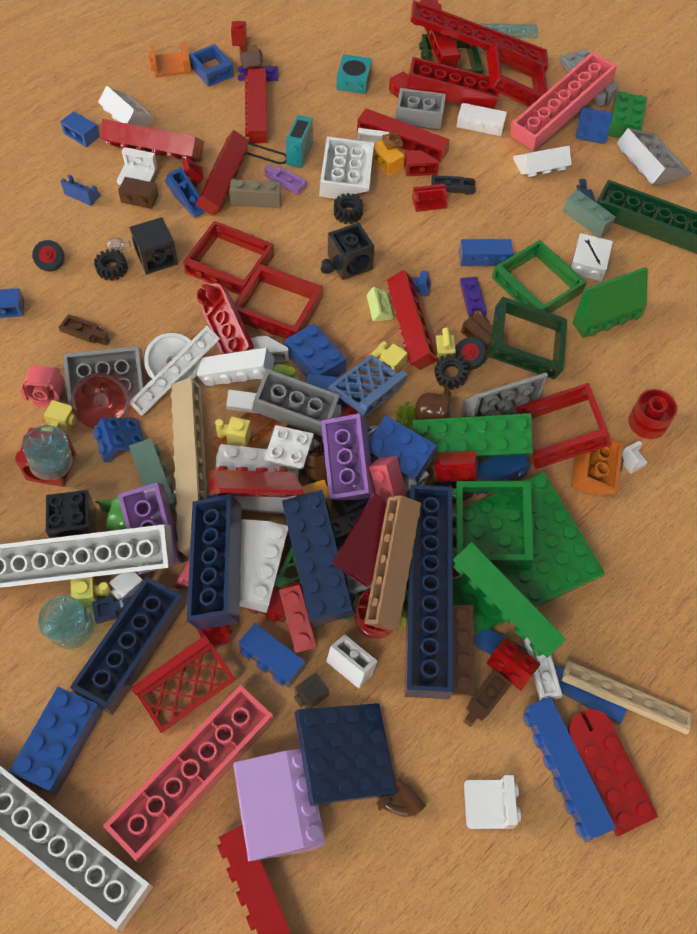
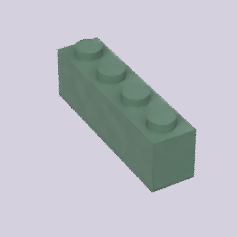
(151, 468)

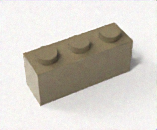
(255, 193)

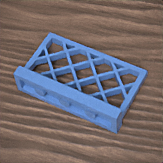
(378, 394)

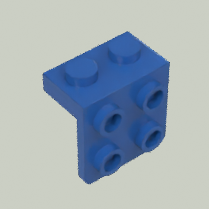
(593, 125)
(116, 435)

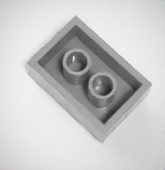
(420, 108)

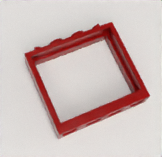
(511, 88)
(211, 275)
(286, 282)
(575, 446)

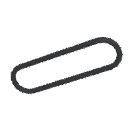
(268, 149)

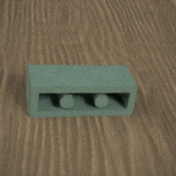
(588, 214)

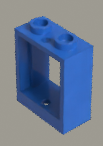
(209, 76)

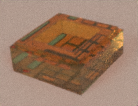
(392, 140)

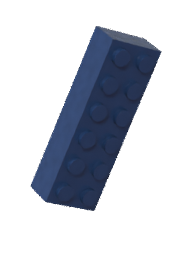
(314, 549)
(214, 562)
(128, 645)

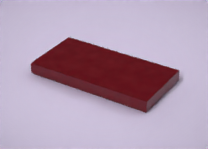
(360, 548)

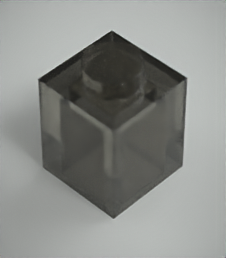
(311, 692)

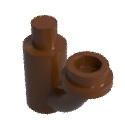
(408, 796)

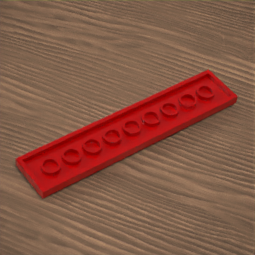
(471, 32)

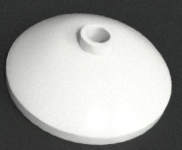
(166, 348)

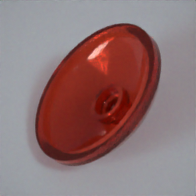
(86, 401)

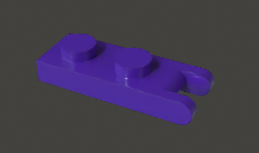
(271, 73)
(472, 295)

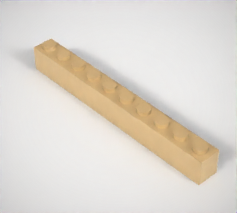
(188, 456)

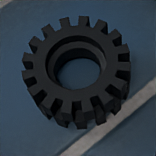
(348, 215)
(110, 257)
(451, 381)

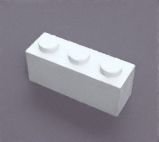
(481, 119)

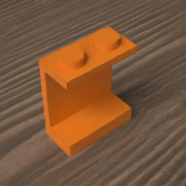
(170, 63)

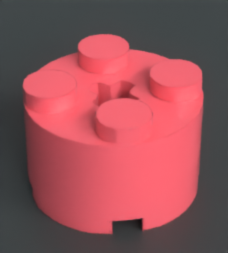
(42, 385)

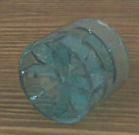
(47, 452)
(65, 622)

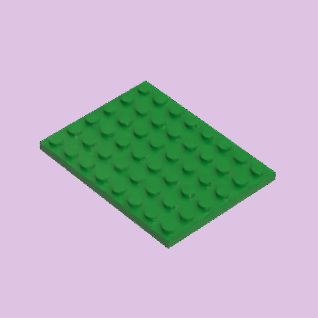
(559, 549)

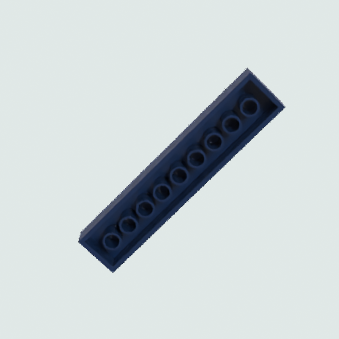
(430, 598)

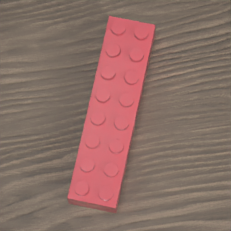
(563, 101)
(188, 774)

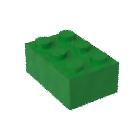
(627, 113)

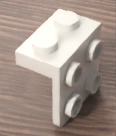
(138, 165)
(289, 447)
(491, 803)

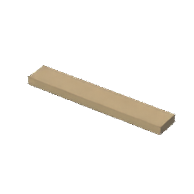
(627, 697)

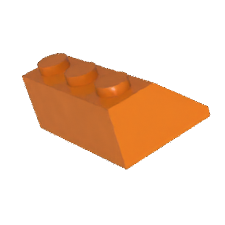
(598, 470)

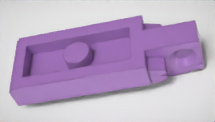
(287, 179)

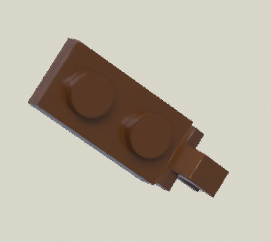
(84, 330)
(487, 697)

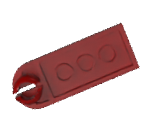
(224, 319)
(611, 770)

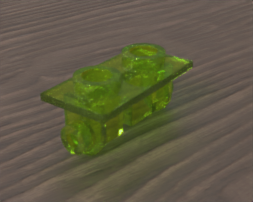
(405, 415)

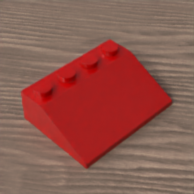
(254, 483)

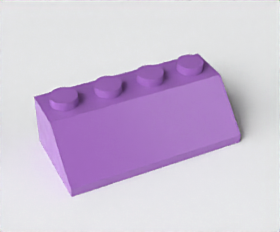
(347, 457)
(146, 508)

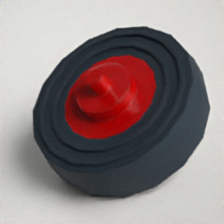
(48, 255)
(472, 351)

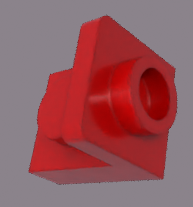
(193, 171)

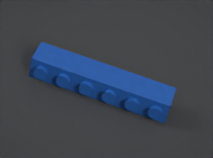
(568, 770)

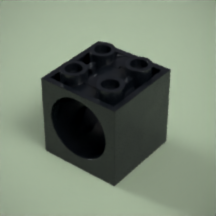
(154, 245)
(350, 251)
(70, 514)

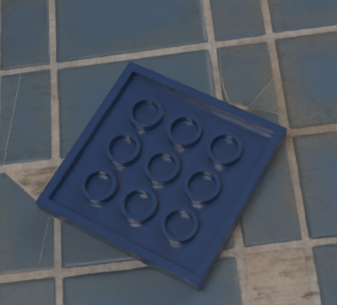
(345, 753)

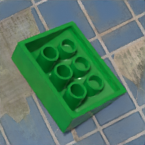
(612, 303)

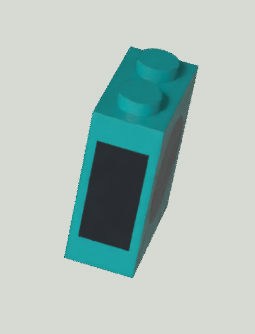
(354, 74)
(299, 141)

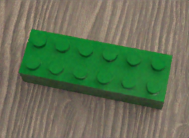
(488, 435)
(509, 600)

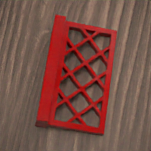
(169, 671)

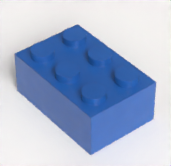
(315, 353)
(411, 449)

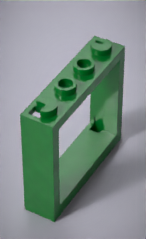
(520, 294)
(524, 559)

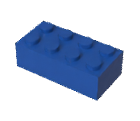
(56, 741)

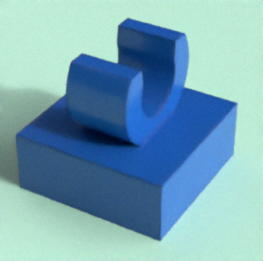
(423, 283)

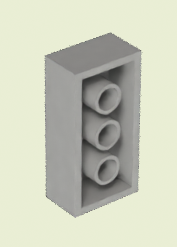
(294, 402)

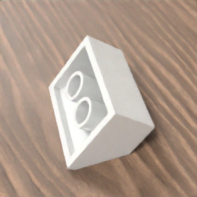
(124, 108)
(543, 161)

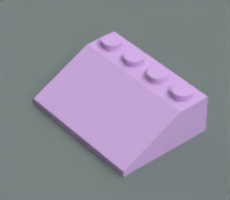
(276, 806)

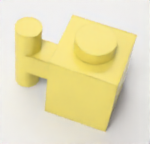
(444, 344)
(394, 356)
(60, 416)
(237, 432)
(87, 590)

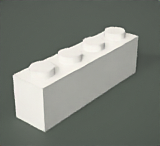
(235, 367)

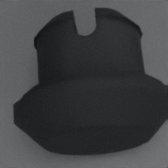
(327, 267)

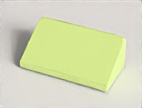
(379, 305)

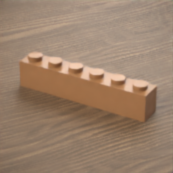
(393, 563)

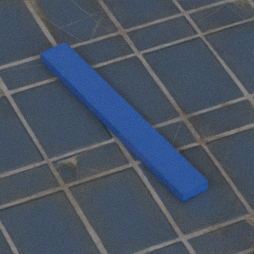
(489, 641)

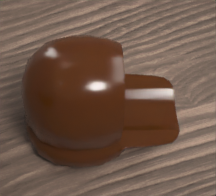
(433, 405)

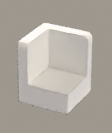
(632, 458)

